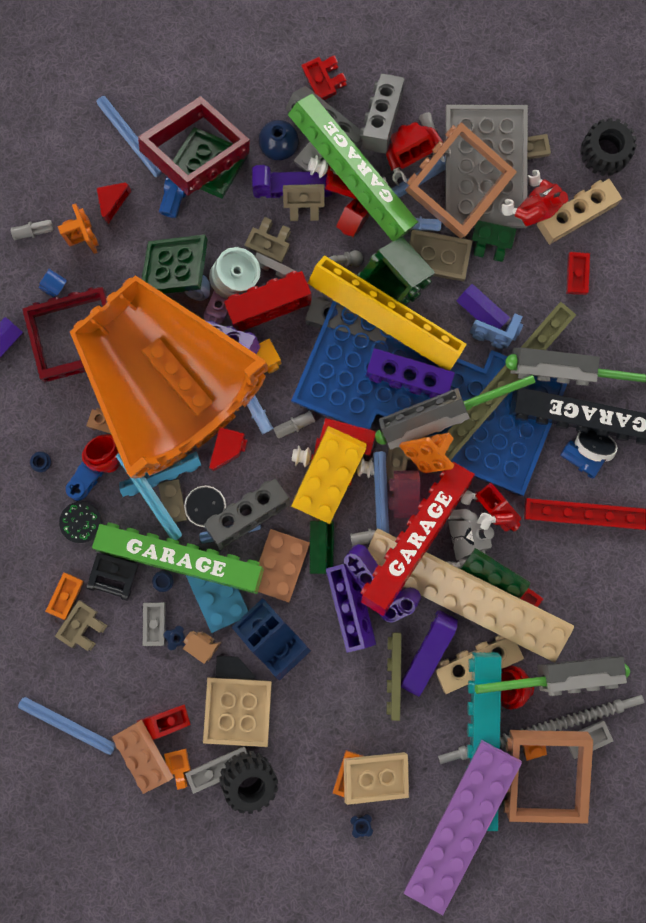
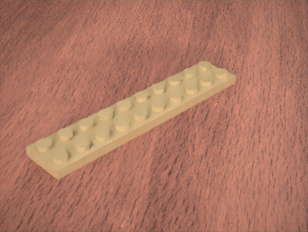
(481, 602)

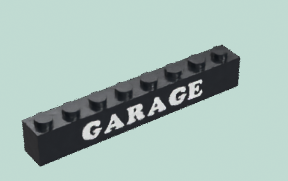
(579, 414)

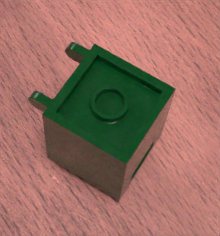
(398, 271)

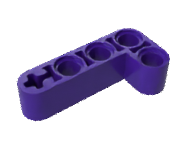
(271, 184)
(359, 562)
(429, 653)

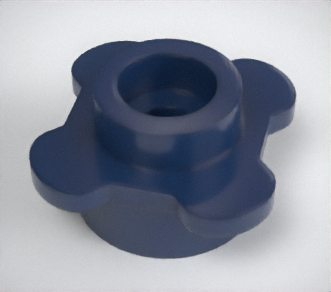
(169, 635)
(366, 830)

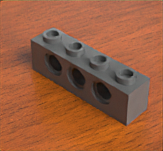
(382, 113)
(348, 127)
(316, 319)
(242, 524)

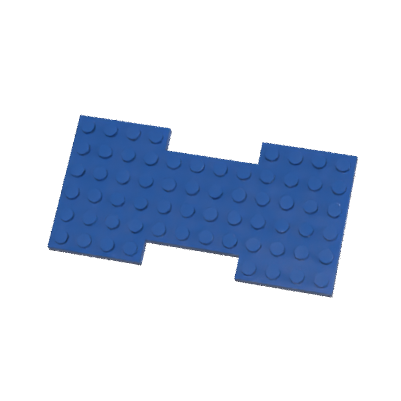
(337, 387)

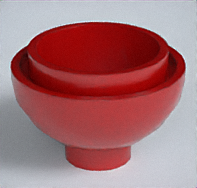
(101, 454)
(516, 697)

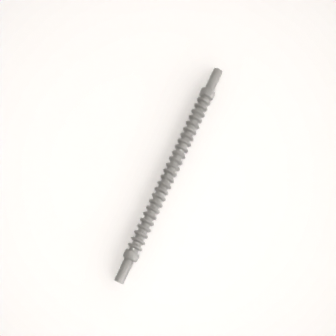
(618, 706)

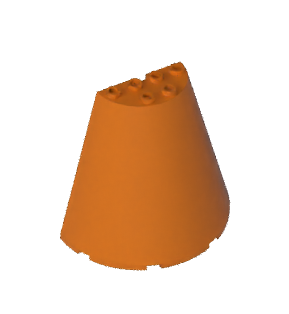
(140, 407)

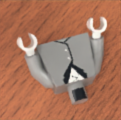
(467, 535)

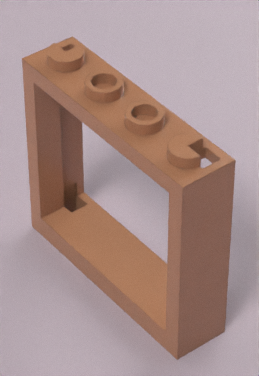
(435, 209)
(583, 780)

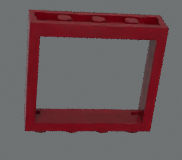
(177, 123)
(53, 305)

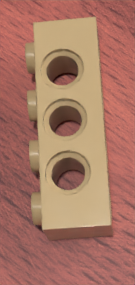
(603, 191)
(444, 672)

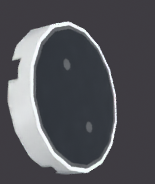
(596, 447)
(203, 503)

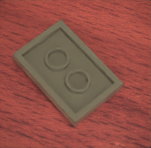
(443, 253)

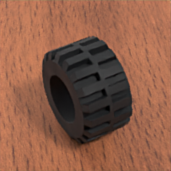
(614, 132)
(251, 797)

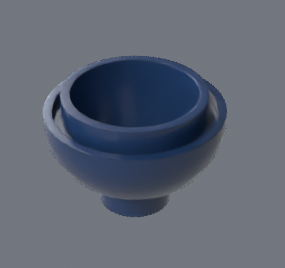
(278, 147)

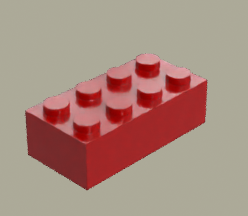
(268, 301)

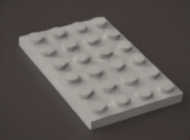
(472, 175)

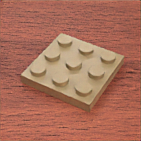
(237, 712)

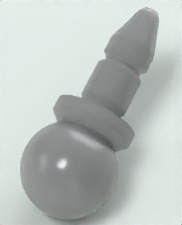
(353, 258)

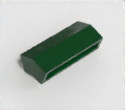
(321, 546)

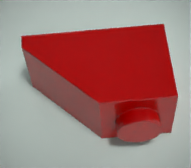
(353, 218)
(227, 448)
(166, 721)

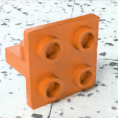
(78, 230)
(429, 452)

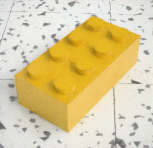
(329, 474)

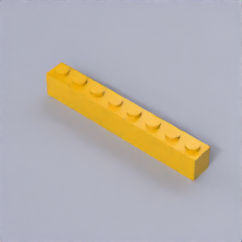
(386, 313)

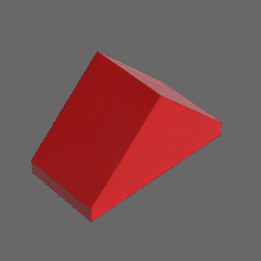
(112, 198)

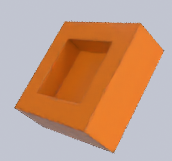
(533, 751)

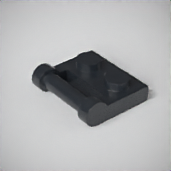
(114, 569)

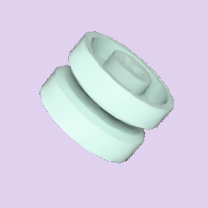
(234, 272)

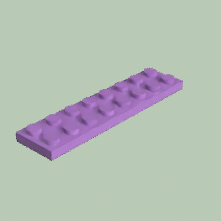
(462, 827)

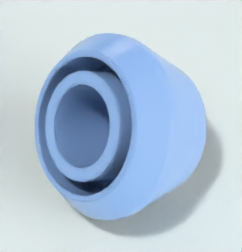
(201, 294)

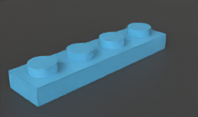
(187, 464)

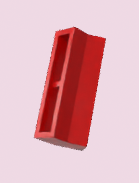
(362, 434)

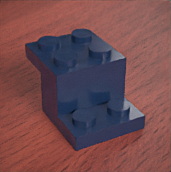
(271, 639)

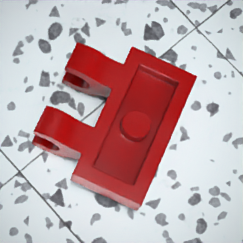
(319, 79)

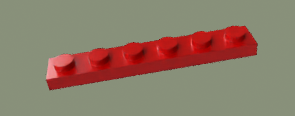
(585, 514)

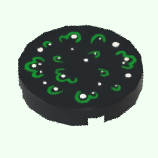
(80, 522)

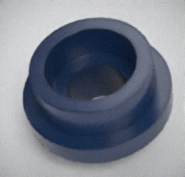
(34, 462)

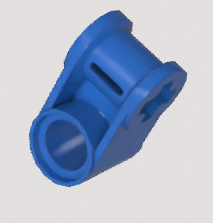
(52, 283)
(84, 480)

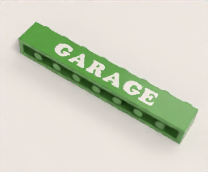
(352, 167)
(178, 558)

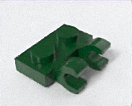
(495, 235)

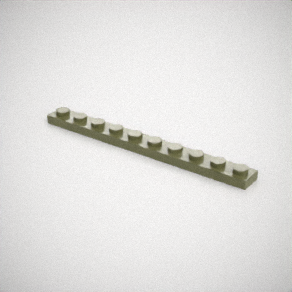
(540, 340)

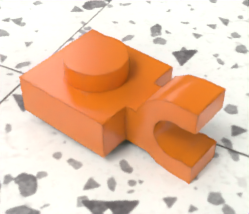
(178, 764)

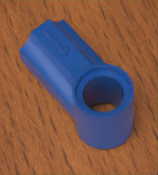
(171, 199)
(584, 464)

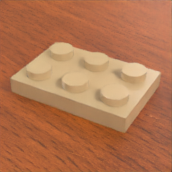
(376, 778)

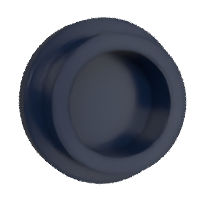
(162, 581)

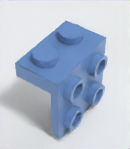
(498, 337)

